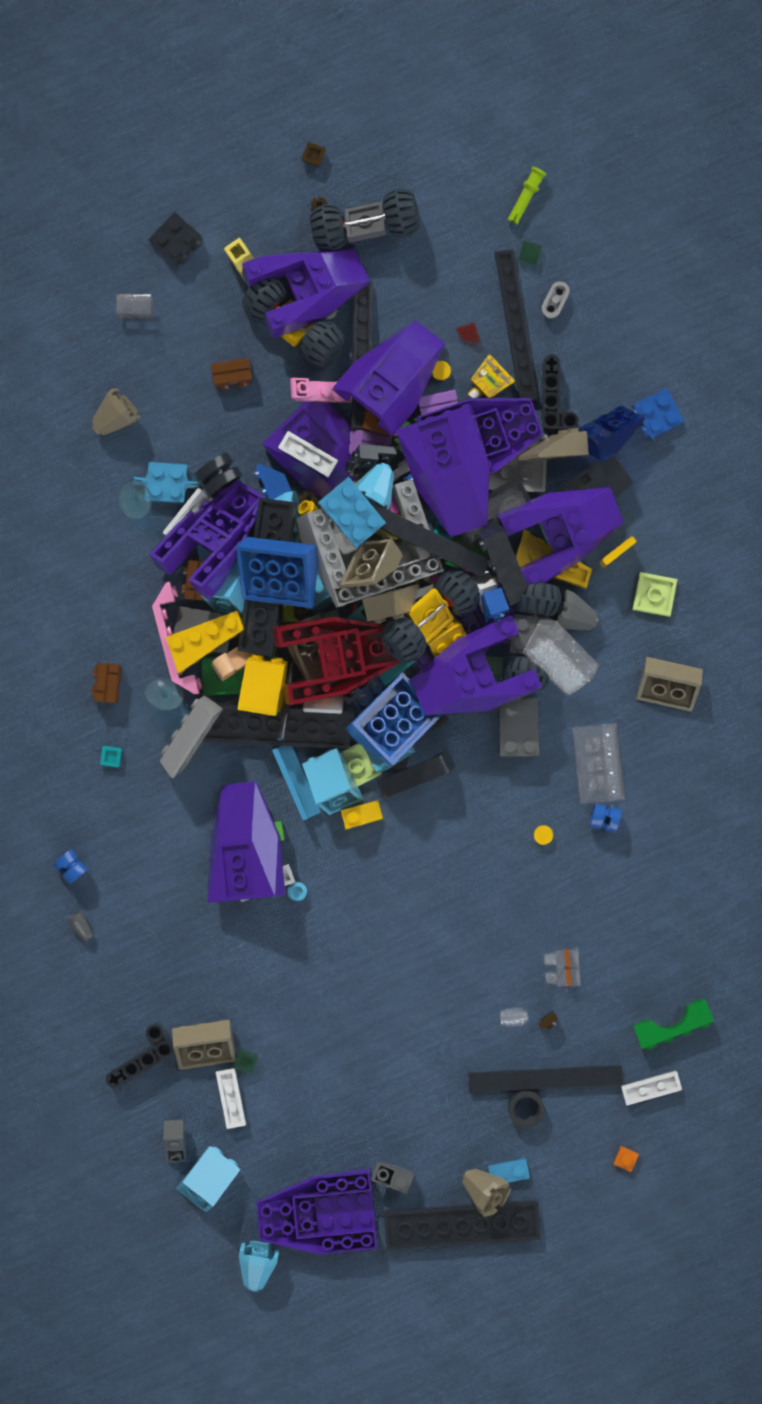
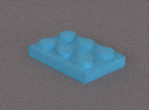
(351, 512)

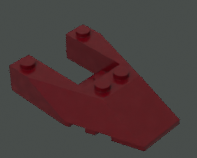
(347, 653)

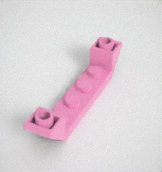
(314, 391)
(165, 597)

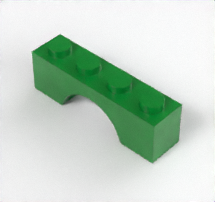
(696, 1015)

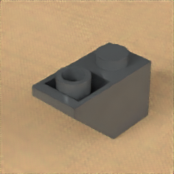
(175, 1141)
(392, 1176)

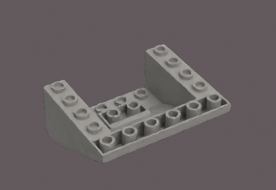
(336, 551)

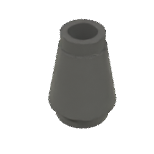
(80, 925)

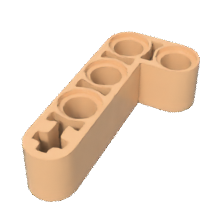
(230, 663)

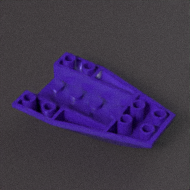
(393, 375)

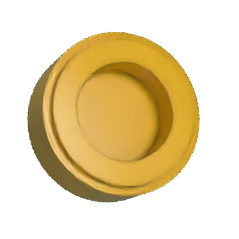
(441, 371)
(543, 835)

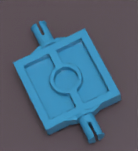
(167, 482)

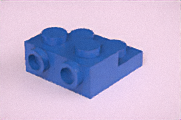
(659, 414)

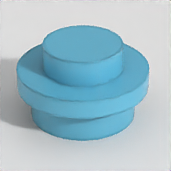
(297, 891)

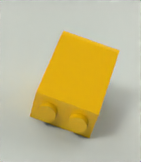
(262, 685)

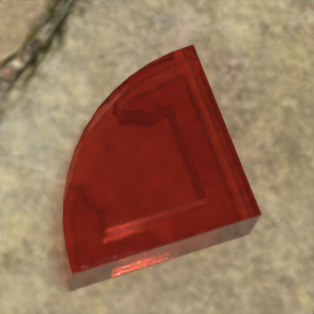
(468, 333)

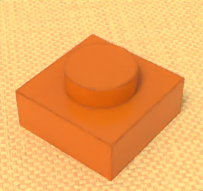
(625, 1158)

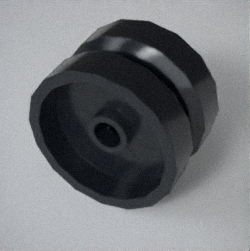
(217, 475)

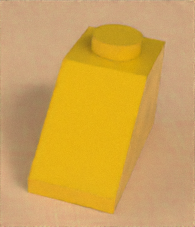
(361, 814)

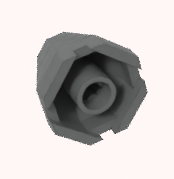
(575, 613)

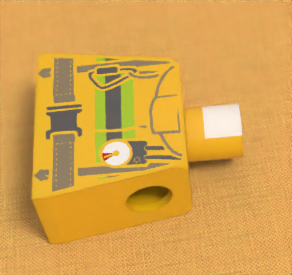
(490, 379)

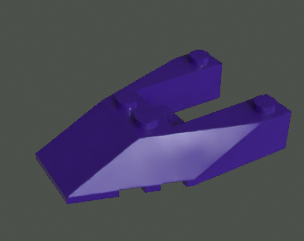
(317, 281)
(572, 523)
(217, 528)
(462, 679)

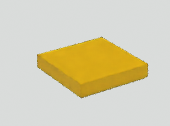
(618, 551)

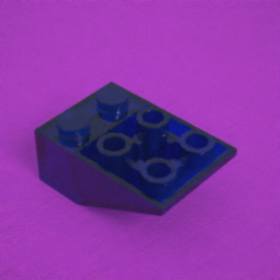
(611, 431)

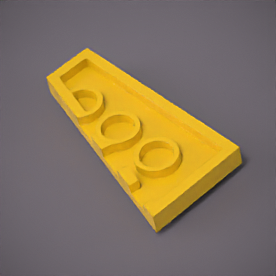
(535, 548)
(196, 642)

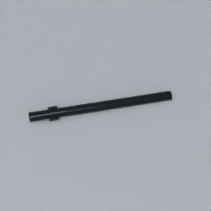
(285, 707)

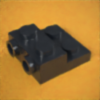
(176, 239)
(366, 457)
(363, 695)

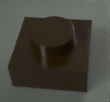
(313, 154)
(548, 1020)

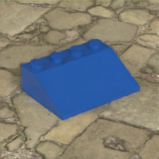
(278, 571)
(392, 721)

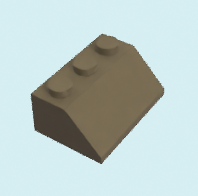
(669, 684)
(204, 1044)

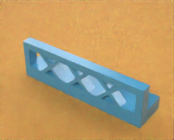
(296, 781)

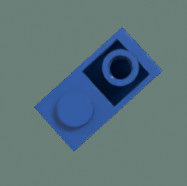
(274, 482)
(494, 605)

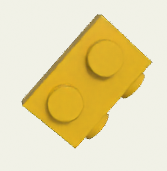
(446, 637)

